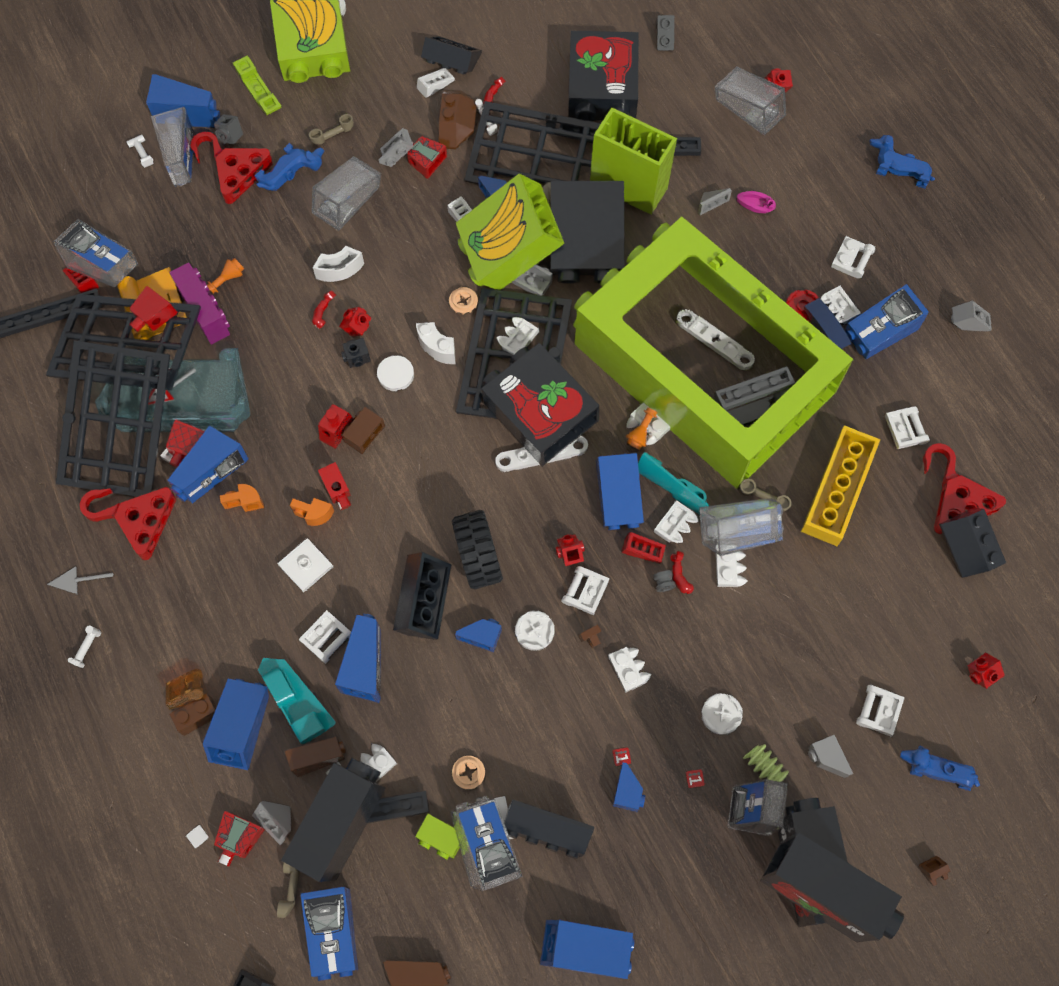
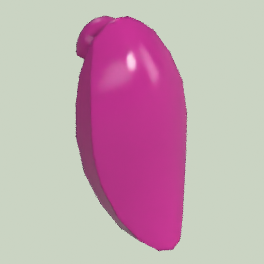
(756, 201)

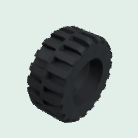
(477, 549)

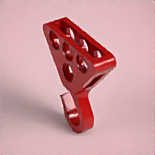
(234, 165)
(953, 483)
(123, 512)

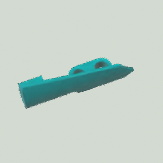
(681, 489)
(296, 701)

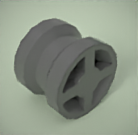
(664, 581)

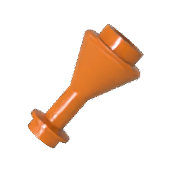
(231, 270)
(638, 436)

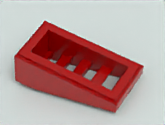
(80, 281)
(632, 537)

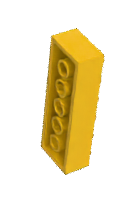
(840, 486)

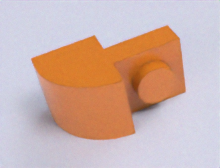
(245, 497)
(315, 514)

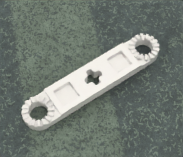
(724, 346)
(521, 458)

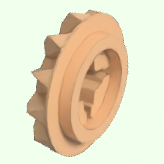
(466, 294)
(459, 768)

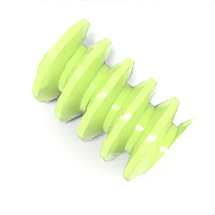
(765, 764)

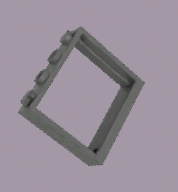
(773, 383)

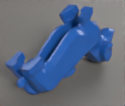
(900, 164)
(288, 166)
(940, 769)

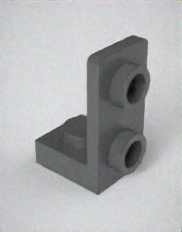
(665, 32)

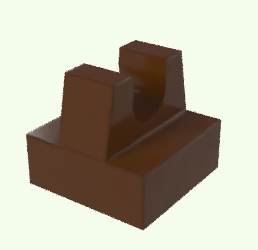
(591, 636)
(934, 869)

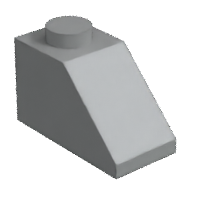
(971, 317)
(829, 756)

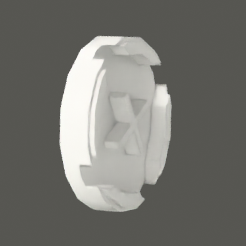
(395, 373)
(534, 630)
(722, 714)

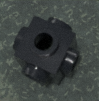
(355, 353)

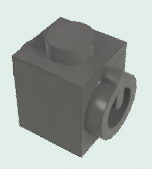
(228, 129)

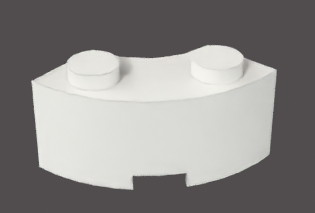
(338, 265)
(436, 344)

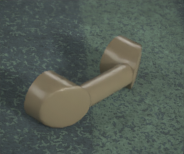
(346, 123)
(748, 487)
(286, 906)

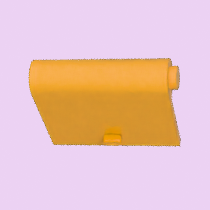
(162, 284)

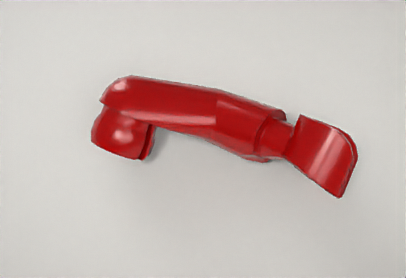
(493, 90)
(318, 312)
(678, 577)

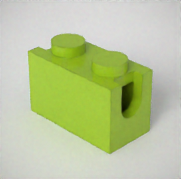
(439, 836)

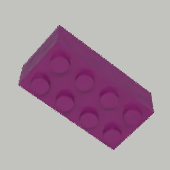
(196, 292)

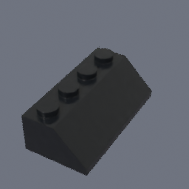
(422, 596)
(547, 829)

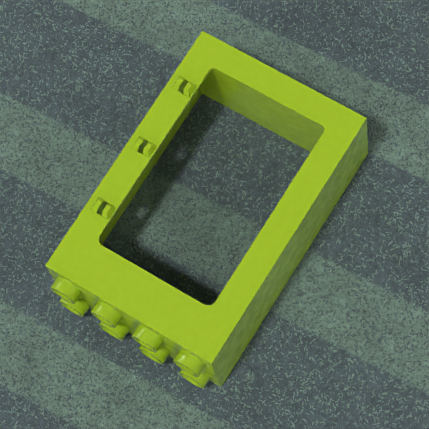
(684, 406)

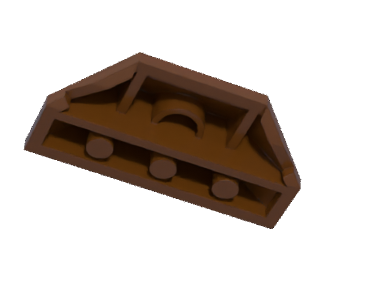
(456, 118)

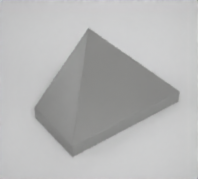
(713, 199)
(274, 819)

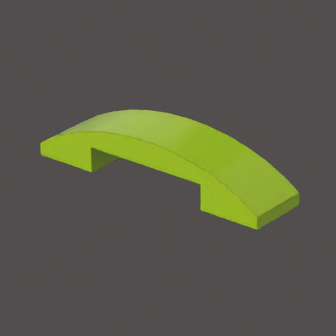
(256, 86)

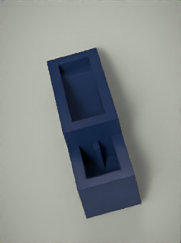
(826, 322)

